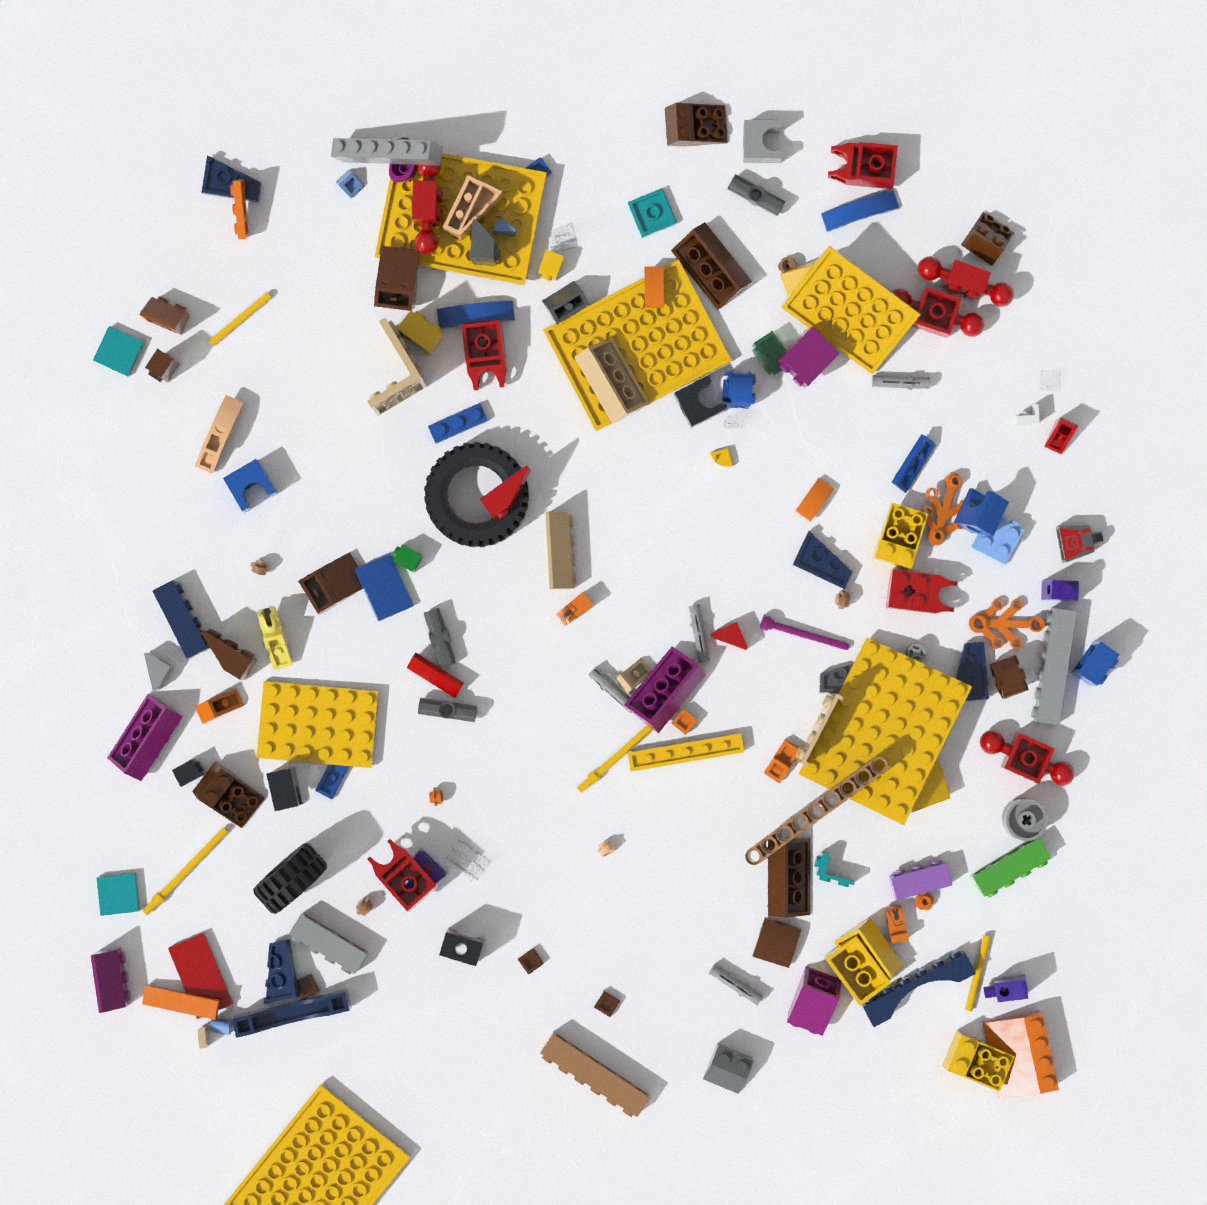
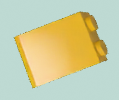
(934, 790)

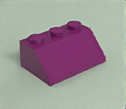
(110, 979)

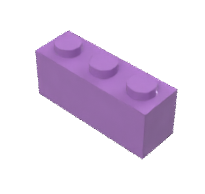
(920, 879)

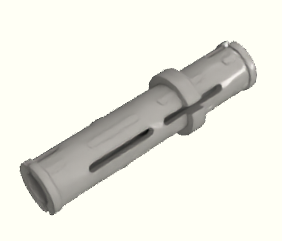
(924, 383)
(695, 610)
(607, 685)
(718, 973)

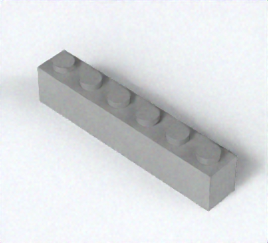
(386, 151)
(1054, 668)

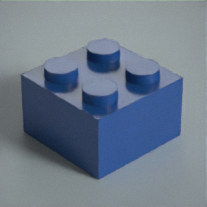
(1096, 663)

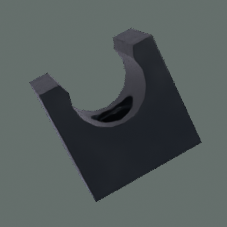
(690, 406)
(284, 789)
(473, 945)

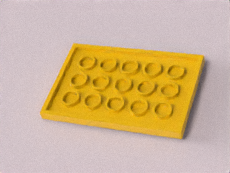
(850, 309)
(317, 724)

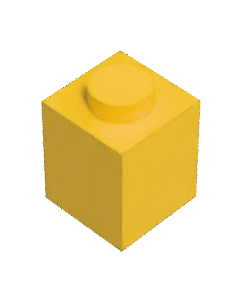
(550, 266)

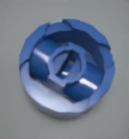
(738, 389)

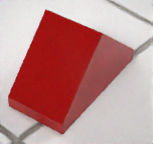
(1060, 435)
(731, 635)

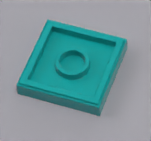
(652, 213)
(118, 351)
(118, 894)

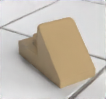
(634, 675)

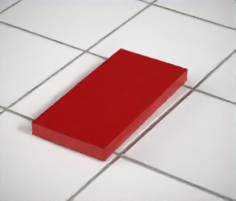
(200, 970)

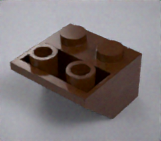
(987, 238)

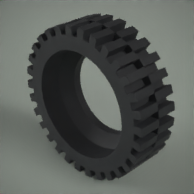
(437, 501)

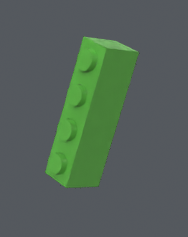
(1010, 867)

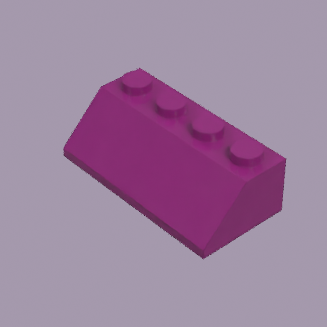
(665, 689)
(144, 737)

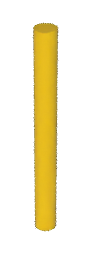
(240, 318)
(978, 969)

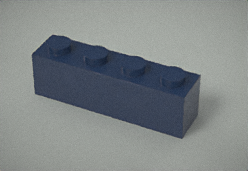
(180, 618)

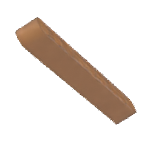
(808, 813)

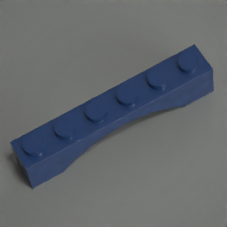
(952, 969)
(291, 1012)

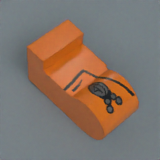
(574, 609)
(896, 924)

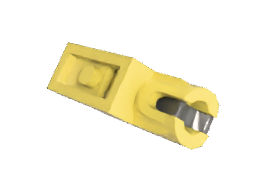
(274, 638)

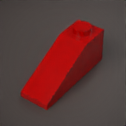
(503, 497)

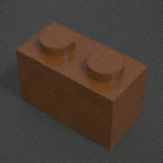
(161, 366)

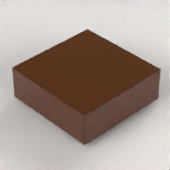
(530, 961)
(307, 986)
(606, 1003)

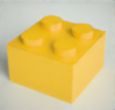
(420, 332)

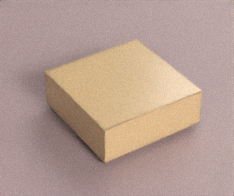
(203, 1037)

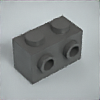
(565, 302)

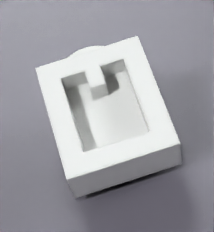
(1025, 418)

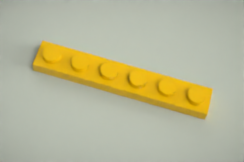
(686, 752)

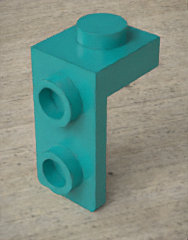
(821, 863)

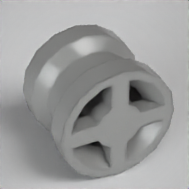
(918, 651)

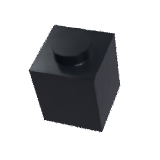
(188, 772)

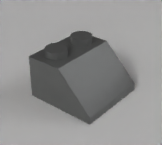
(483, 247)
(728, 1068)

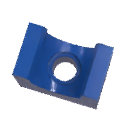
(244, 478)
(981, 512)

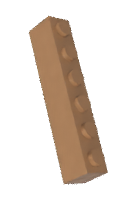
(595, 1074)

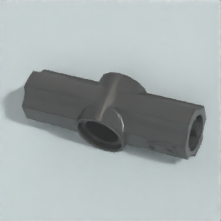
(767, 201)
(439, 637)
(434, 708)

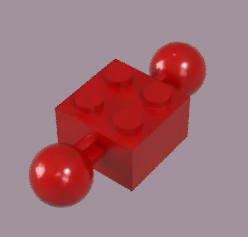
(426, 208)
(966, 280)
(939, 313)
(1027, 757)

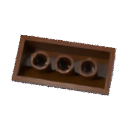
(711, 265)
(789, 879)

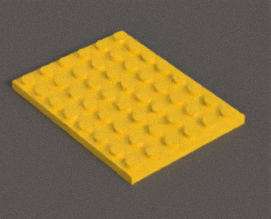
(518, 207)
(660, 344)
(889, 711)
(323, 1159)

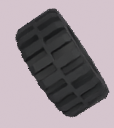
(290, 878)

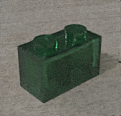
(769, 350)

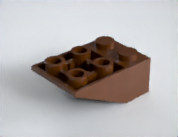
(695, 124)
(397, 278)
(331, 583)
(232, 660)
(227, 794)

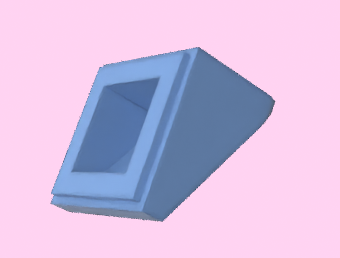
(350, 183)
(504, 228)
(220, 1026)

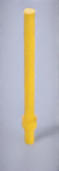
(593, 777)
(159, 897)

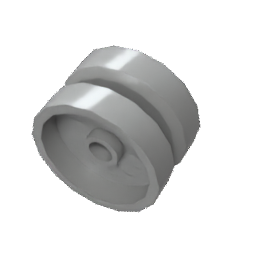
(1033, 826)

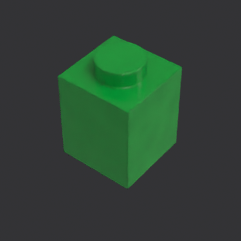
(407, 557)

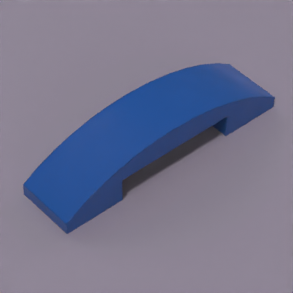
(860, 210)
(475, 313)

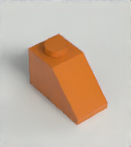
(219, 706)

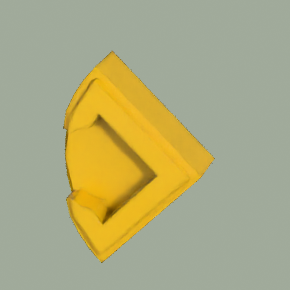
(722, 457)

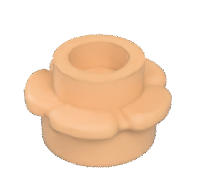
(606, 848)

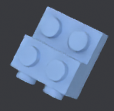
(1002, 543)

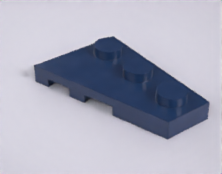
(219, 178)
(821, 562)
(973, 670)
(281, 976)

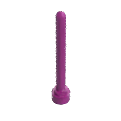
(769, 624)

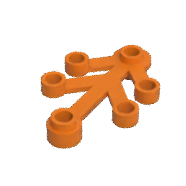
(943, 512)
(1002, 623)

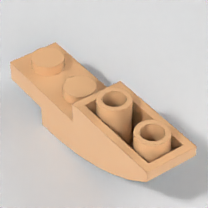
(219, 434)

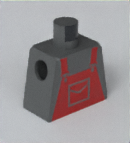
(1076, 541)

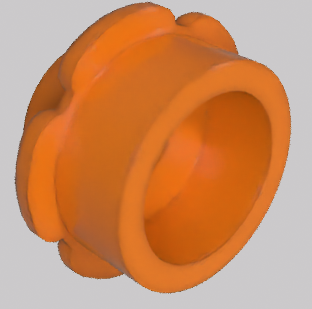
(436, 796)
(929, 901)

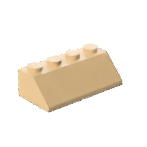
(611, 380)
(559, 550)

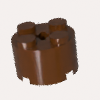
(1008, 677)

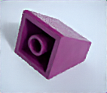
(807, 357)
(814, 1001)

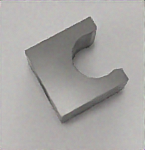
(753, 146)

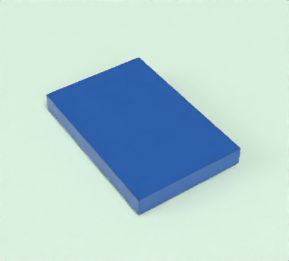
(384, 587)

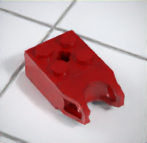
(860, 164)
(481, 358)
(924, 594)
(398, 871)

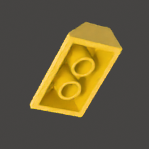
(876, 946)
(857, 970)

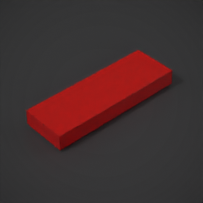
(435, 675)

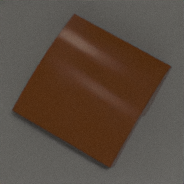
(776, 942)

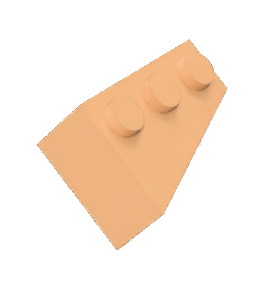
(471, 203)

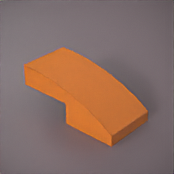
(654, 286)
(814, 499)
(781, 761)

